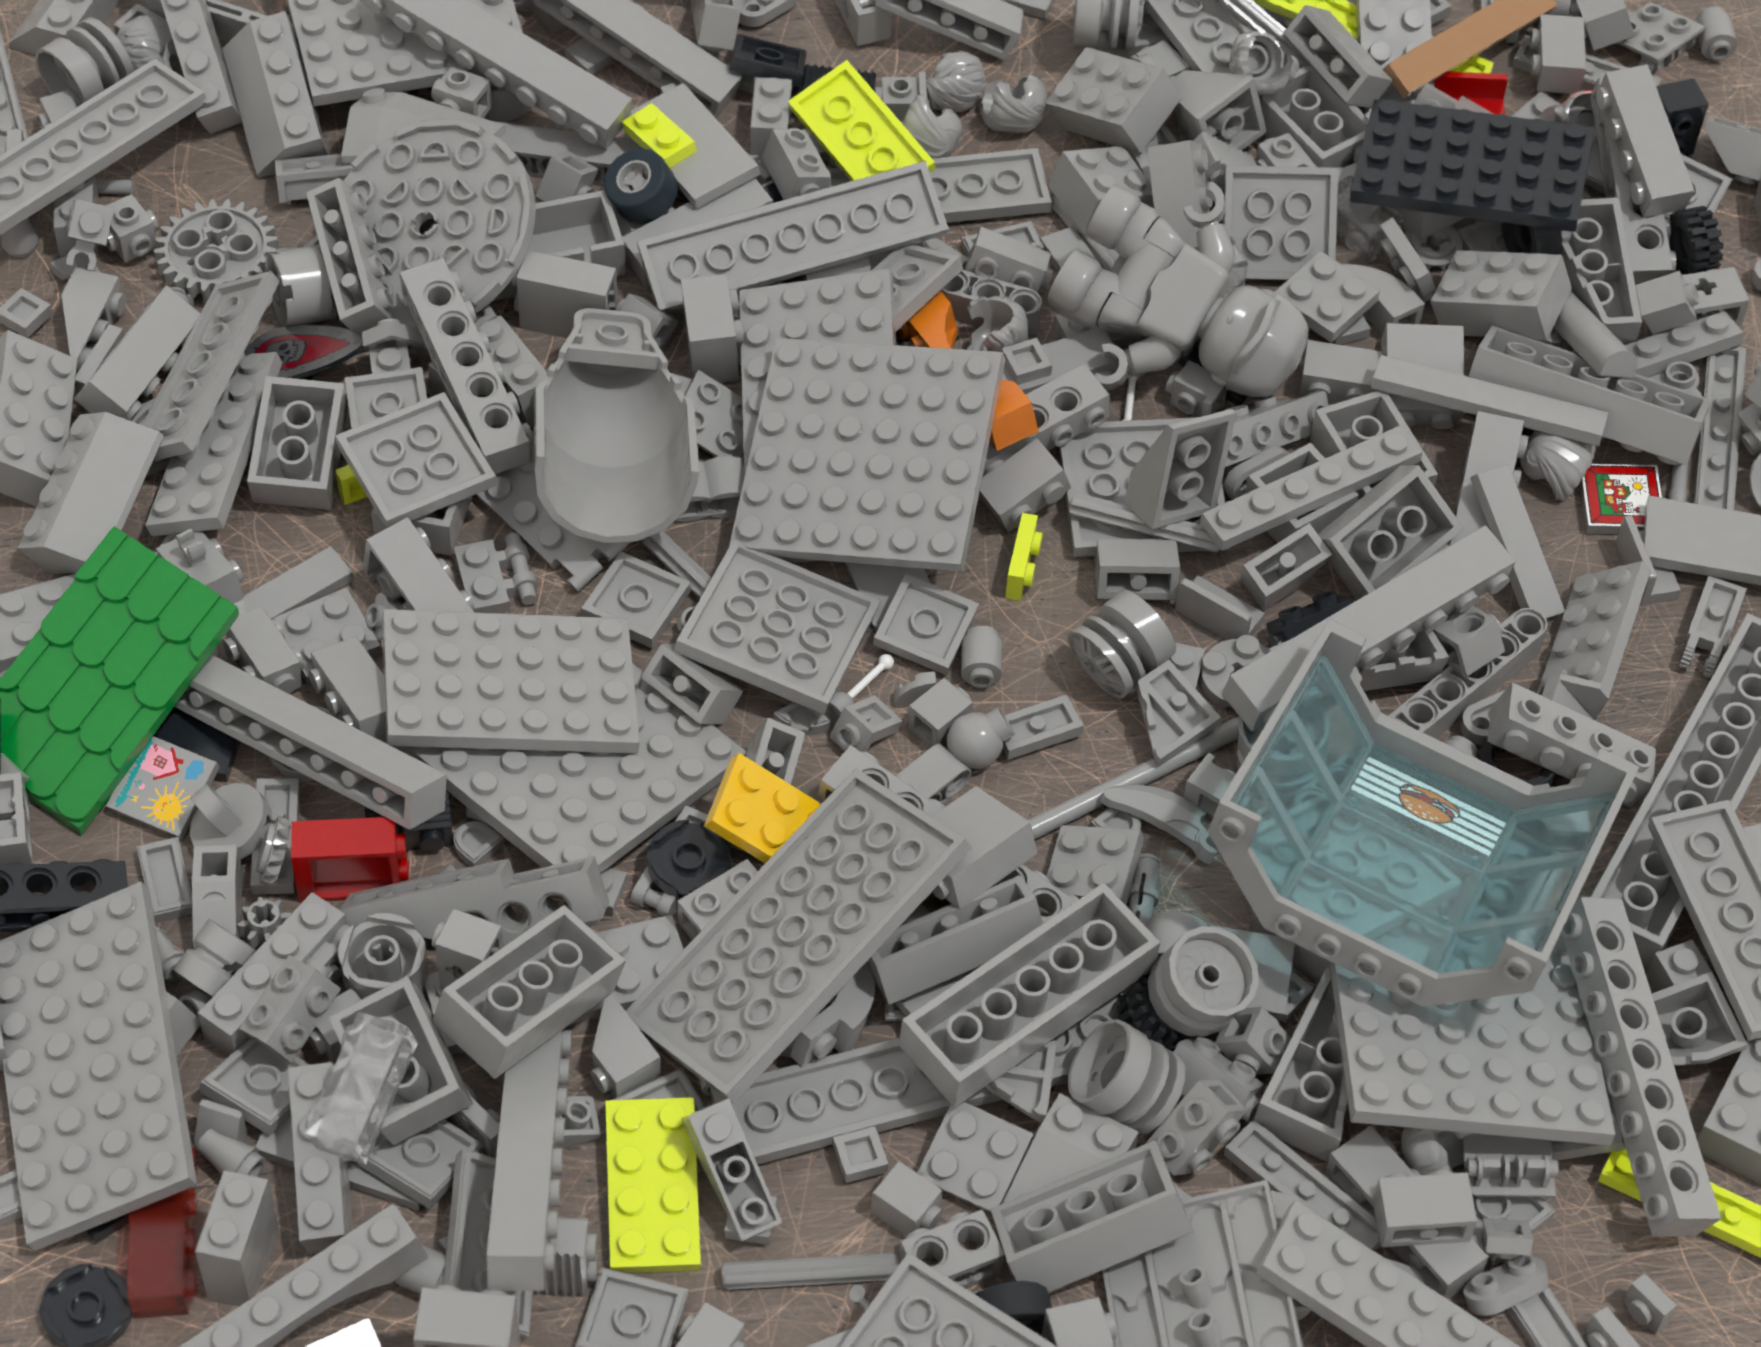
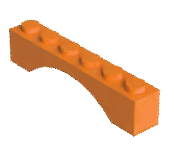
(936, 328)

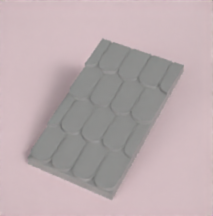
(1206, 1282)

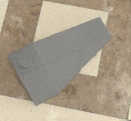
(382, 112)
(1698, 1021)

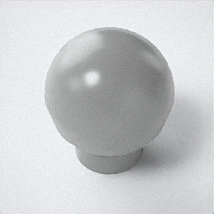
(979, 737)

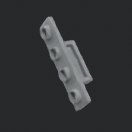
(1272, 424)

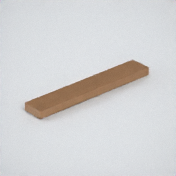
(1463, 42)

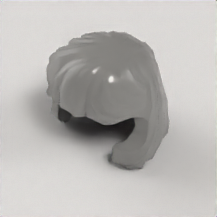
(1263, 60)
(1014, 108)
(935, 134)
(1003, 323)
(1558, 461)
(1432, 1149)

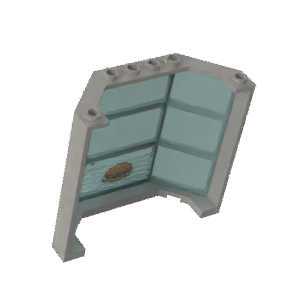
(1403, 846)

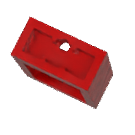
(340, 840)

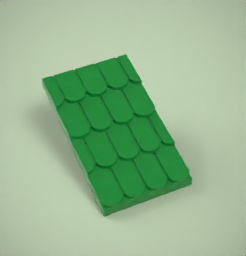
(105, 675)

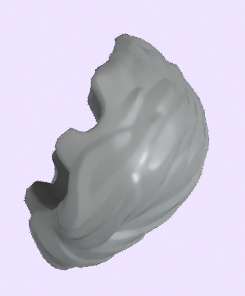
(144, 39)
(956, 82)

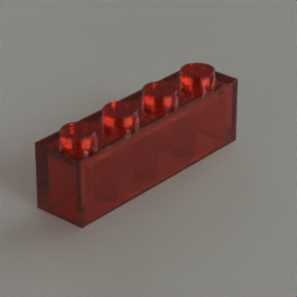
(160, 1255)

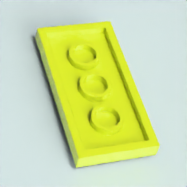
(856, 125)
(652, 1186)

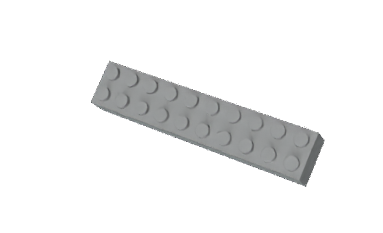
(1709, 764)

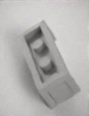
(307, 173)

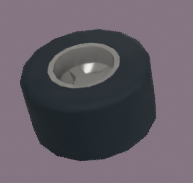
(640, 185)

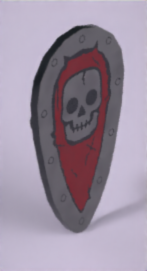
(308, 348)

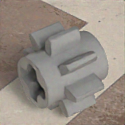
(261, 921)

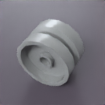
(1203, 981)

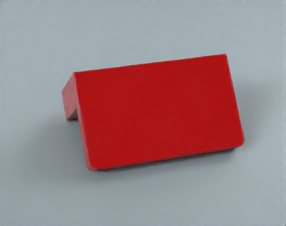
(1481, 88)

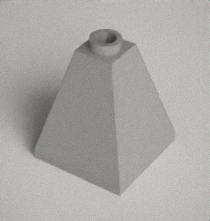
(1220, 105)

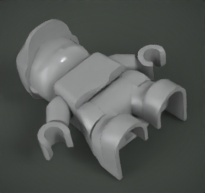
(1176, 297)

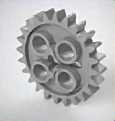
(213, 247)

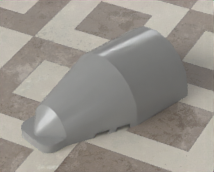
(613, 432)

